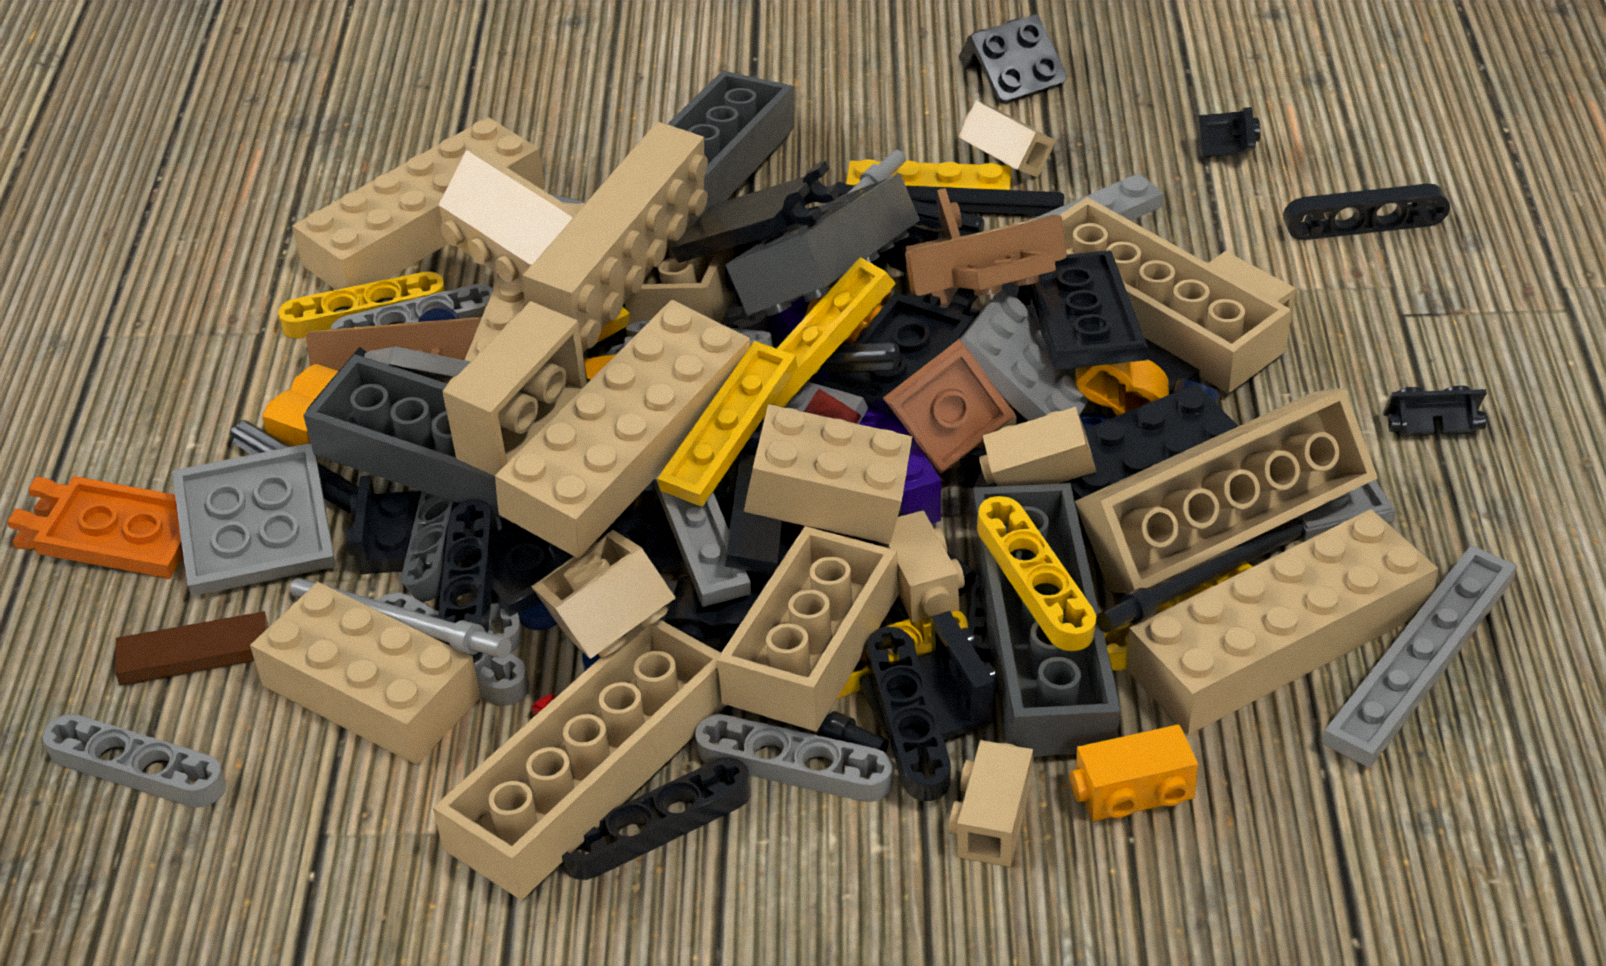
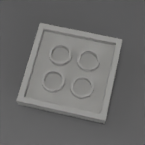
(1017, 360)
(252, 519)

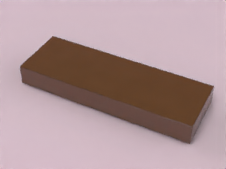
(187, 648)

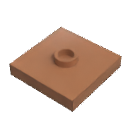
(949, 406)

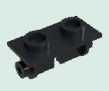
(1413, 410)

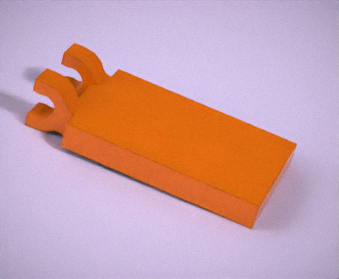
(102, 525)

